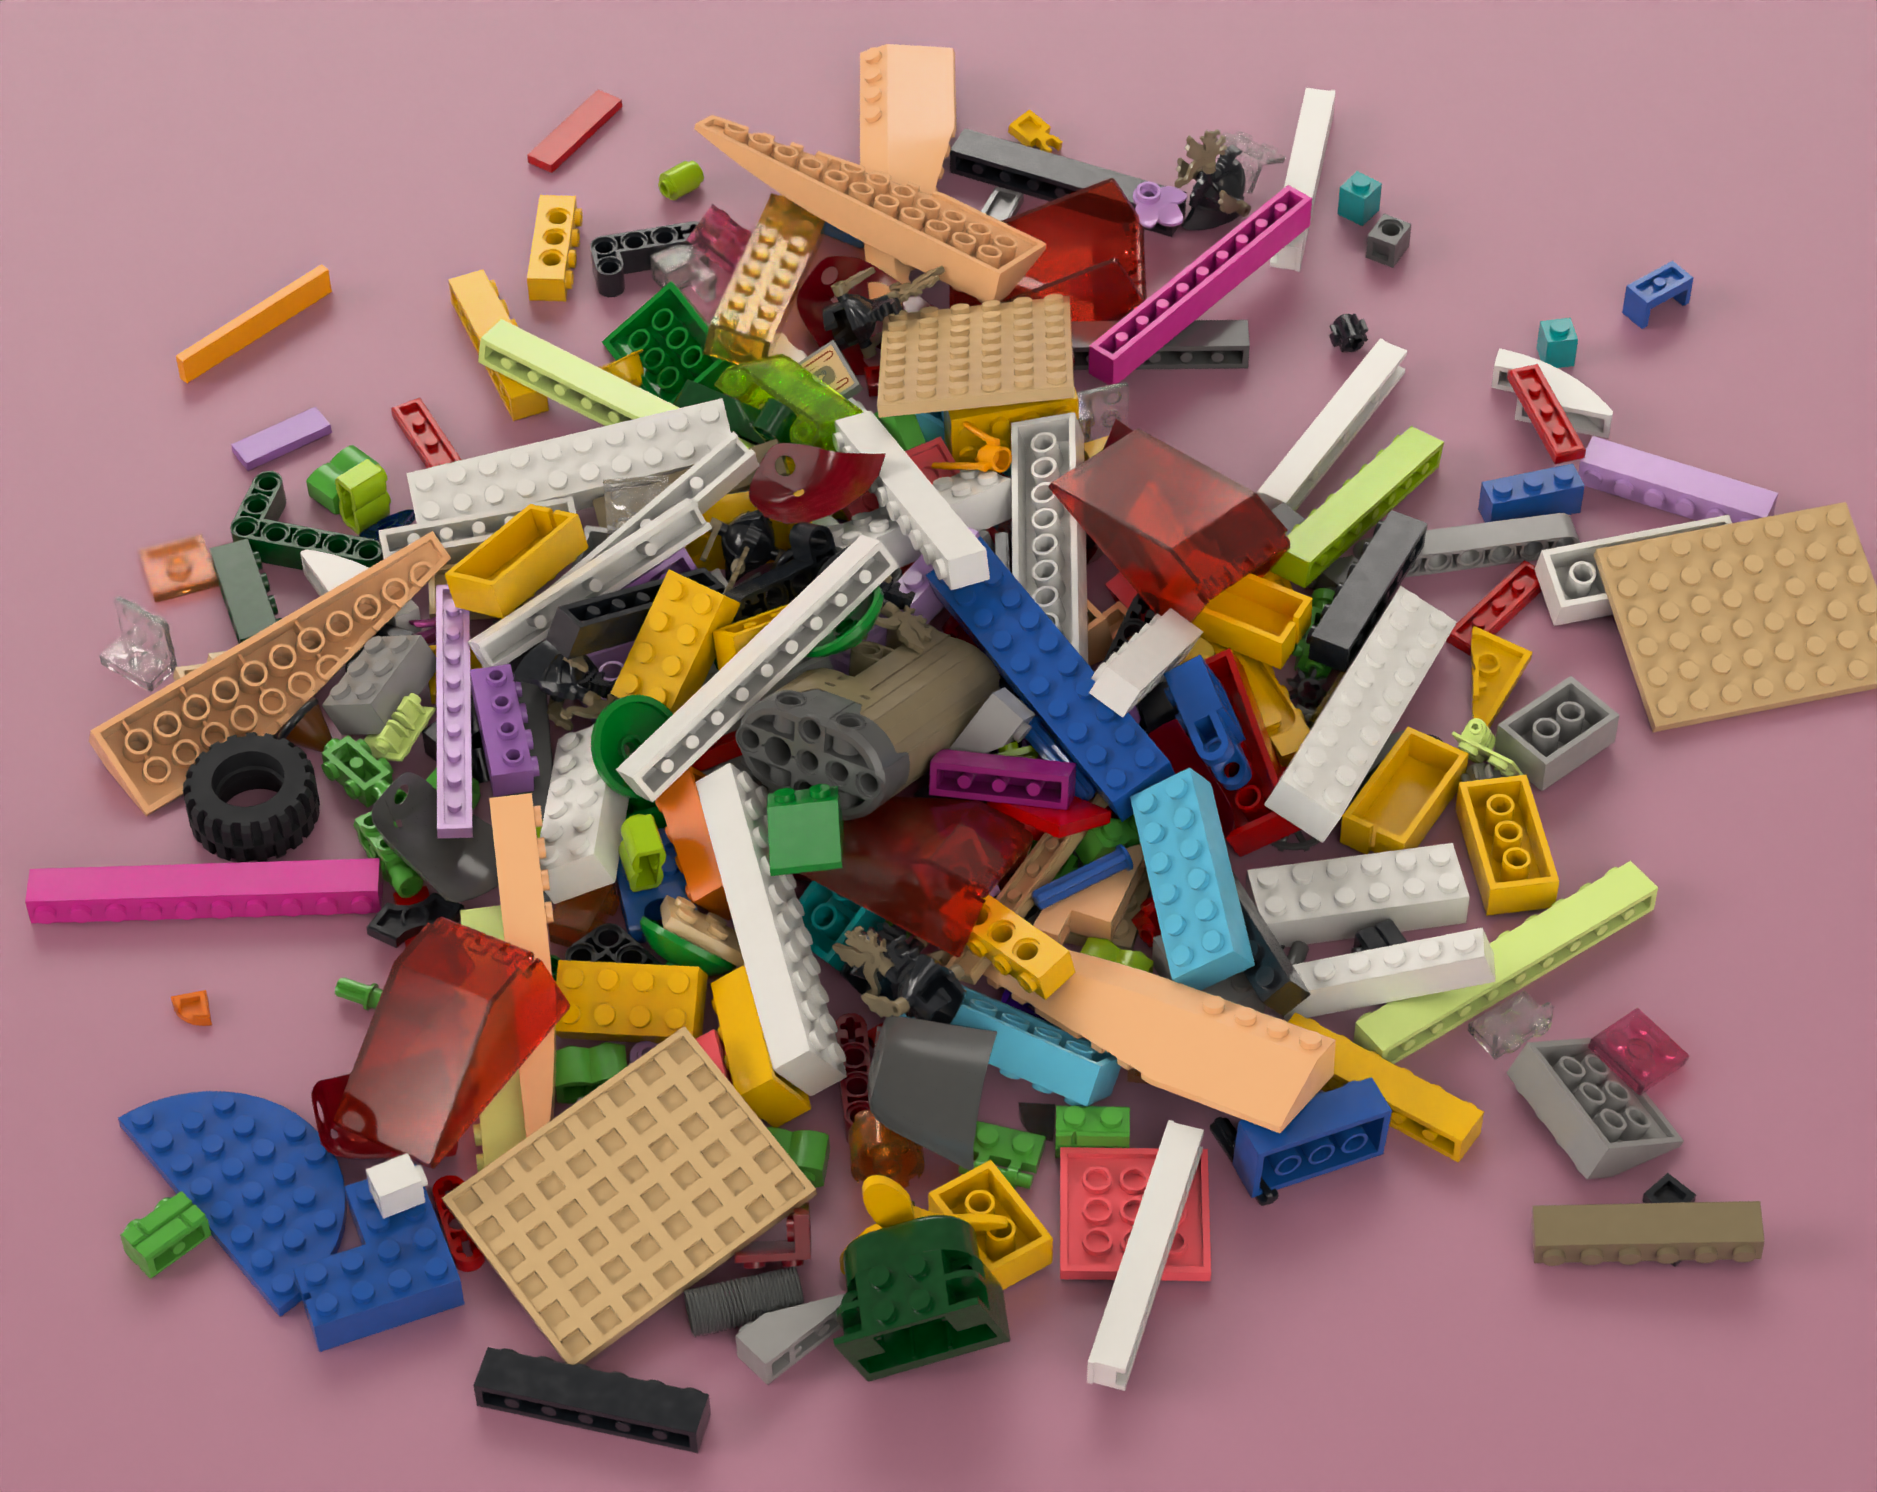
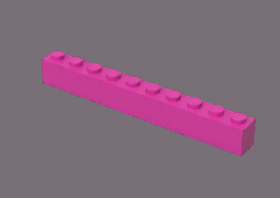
(1199, 286)
(204, 890)

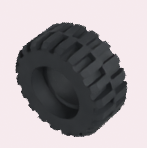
(243, 766)

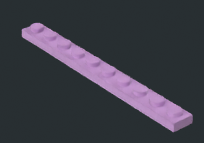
(453, 718)

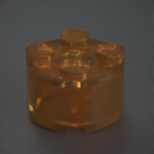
(882, 1151)

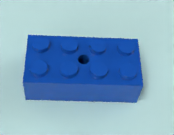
(1325, 1136)

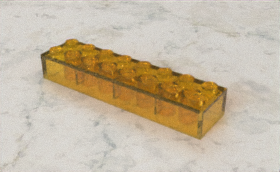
(765, 282)

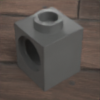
(1388, 240)

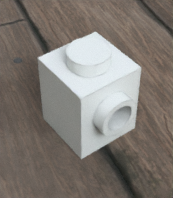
(396, 1185)

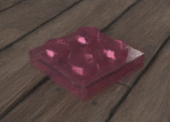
(720, 238)
(1638, 1051)

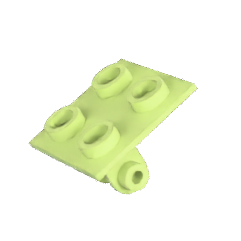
(401, 733)
(1479, 743)

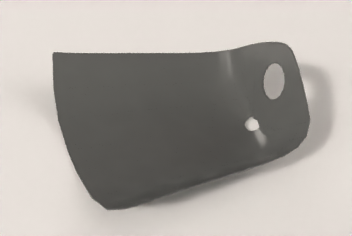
(452, 866)
(930, 1083)

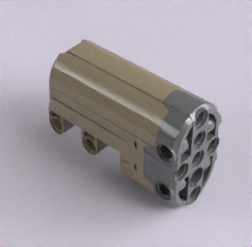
(871, 727)

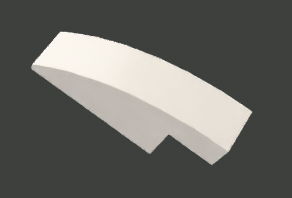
(1582, 406)
(329, 571)

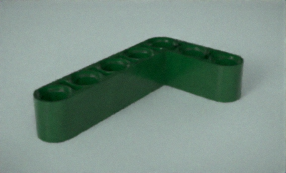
(745, 420)
(282, 542)

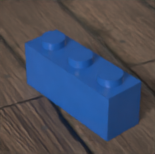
(1532, 494)

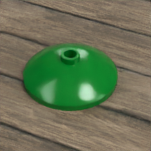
(852, 628)
(623, 722)
(680, 951)

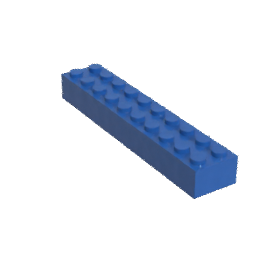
(1055, 684)

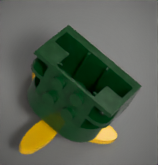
(916, 1286)

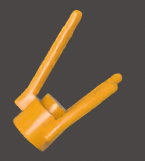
(989, 457)

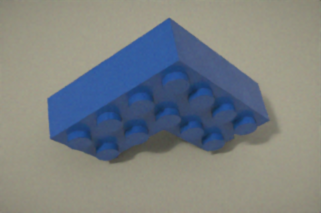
(387, 1281)

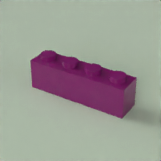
(1002, 779)

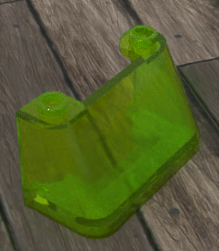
(795, 387)

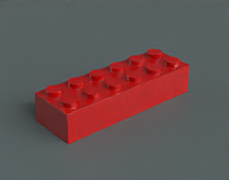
(1254, 822)

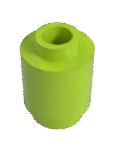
(680, 179)

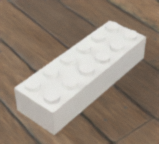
(974, 495)
(1572, 578)
(580, 822)
(1351, 893)

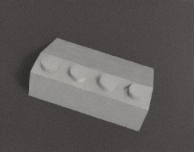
(1590, 1108)

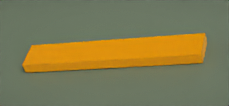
(253, 323)

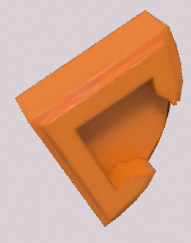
(193, 1008)

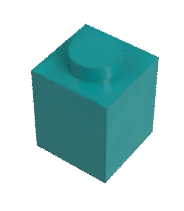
(1359, 198)
(1557, 342)

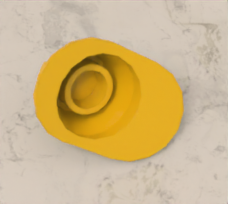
(627, 368)

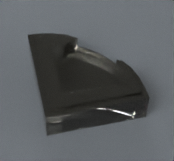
(1038, 1118)

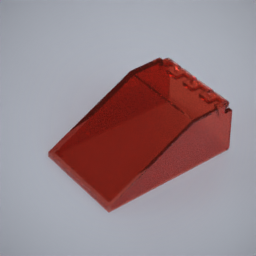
(1090, 254)
(1171, 522)
(928, 864)
(446, 1039)

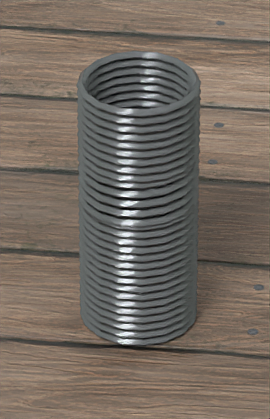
(713, 1311)

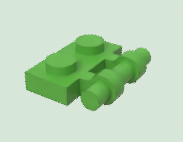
(1010, 1149)

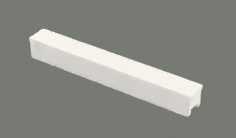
(1307, 163)
(1334, 427)
(704, 482)
(600, 576)
(1145, 1256)

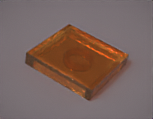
(178, 568)

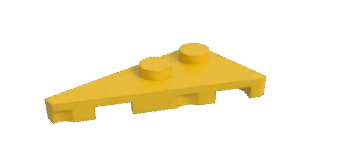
(1494, 672)

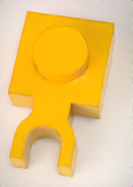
(1033, 131)

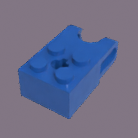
(1208, 719)
(648, 901)

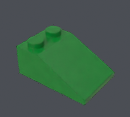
(805, 830)

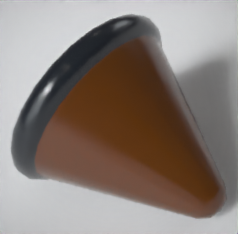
(307, 727)

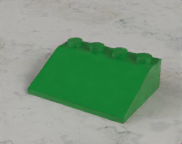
(672, 344)

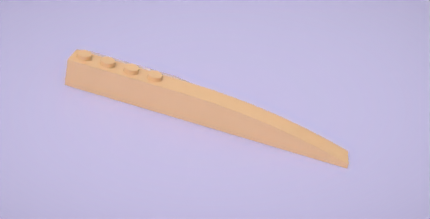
(905, 126)
(910, 225)
(259, 680)
(525, 925)
(1187, 1039)

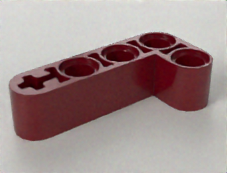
(855, 1086)

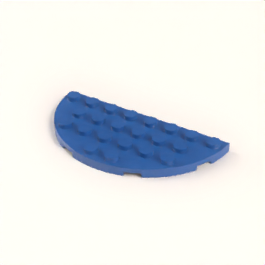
(256, 1177)

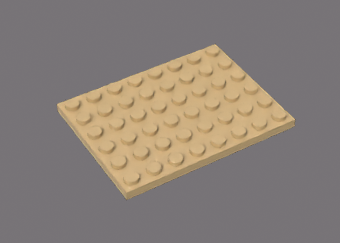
(976, 356)
(1745, 615)
(629, 1197)

